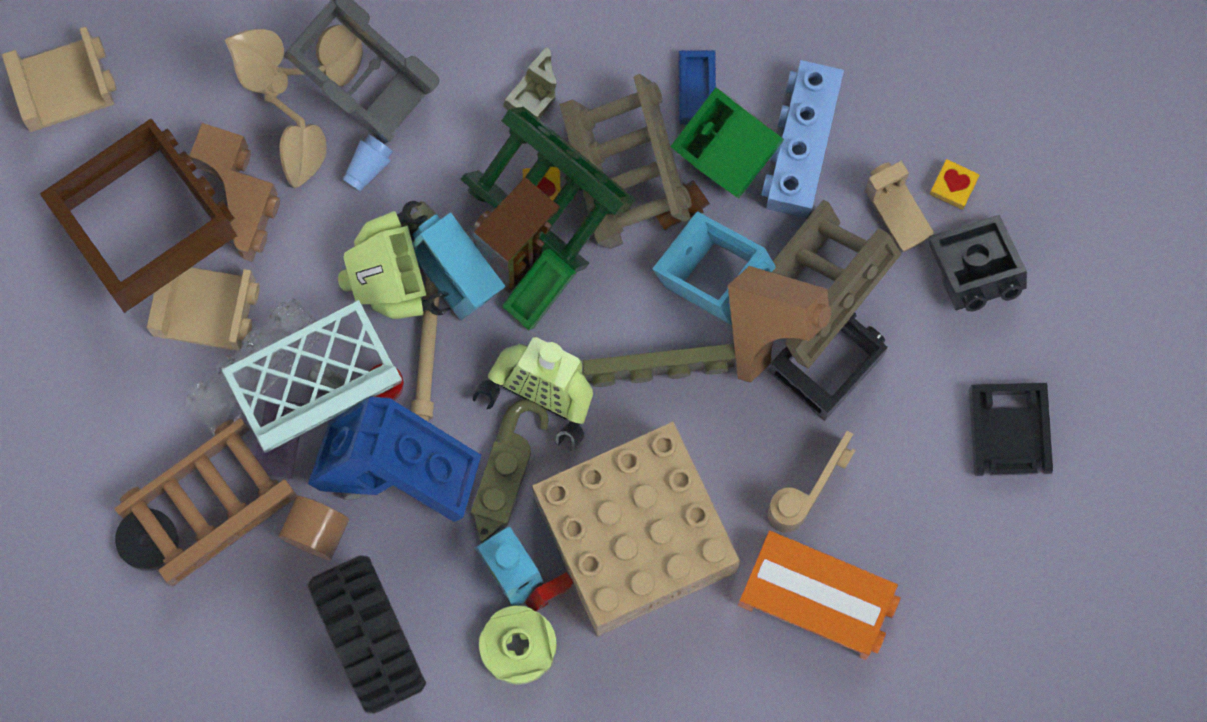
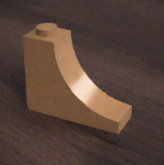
(769, 309)

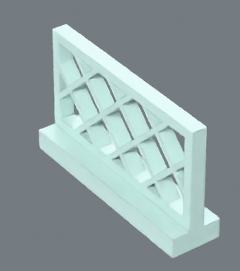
(327, 406)

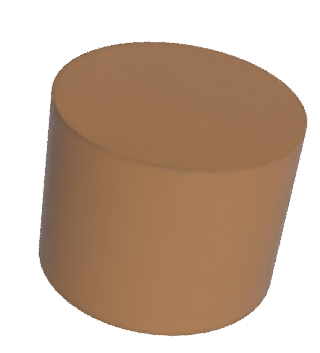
(314, 527)

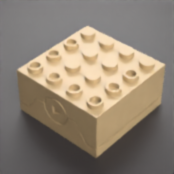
(635, 528)

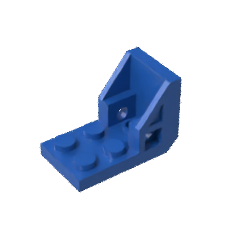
(390, 446)

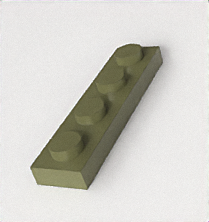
(675, 363)

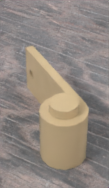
(791, 506)

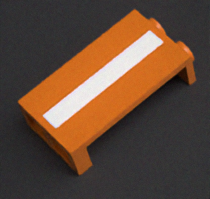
(820, 594)

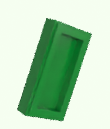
(539, 289)

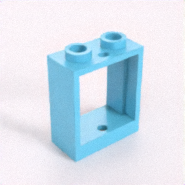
(689, 250)
(455, 265)

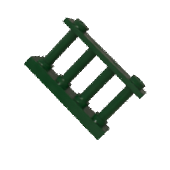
(579, 172)

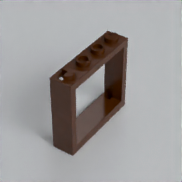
(108, 167)

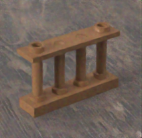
(240, 516)

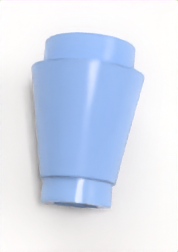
(367, 162)

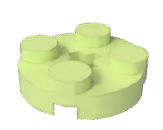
(531, 627)

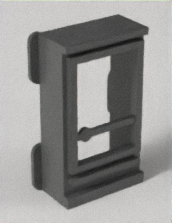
(396, 99)

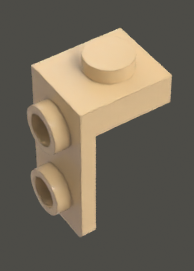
(897, 206)

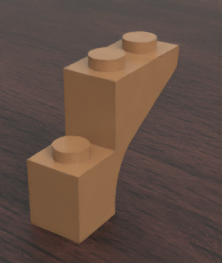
(248, 198)

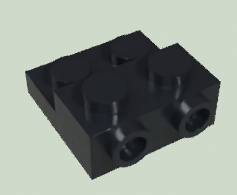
(979, 263)

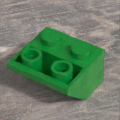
(727, 142)

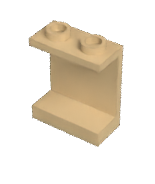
(60, 82)
(205, 308)

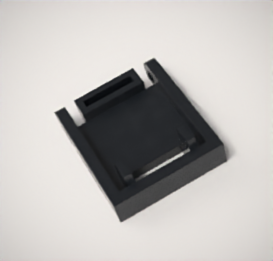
(1011, 437)

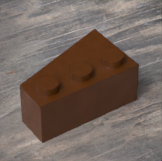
(512, 232)

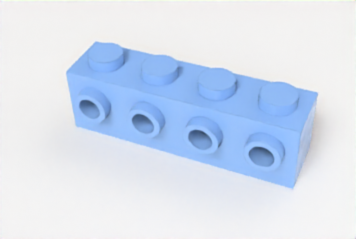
(806, 137)

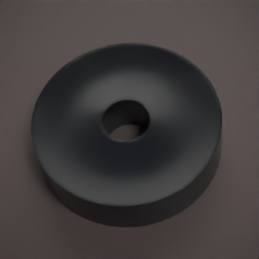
(129, 542)

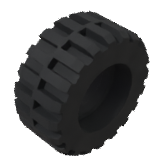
(366, 634)

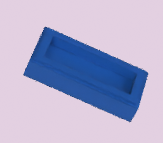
(696, 81)

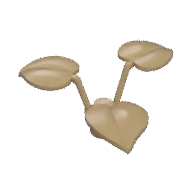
(256, 60)

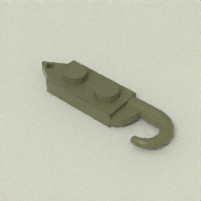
(504, 471)

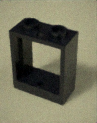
(810, 392)

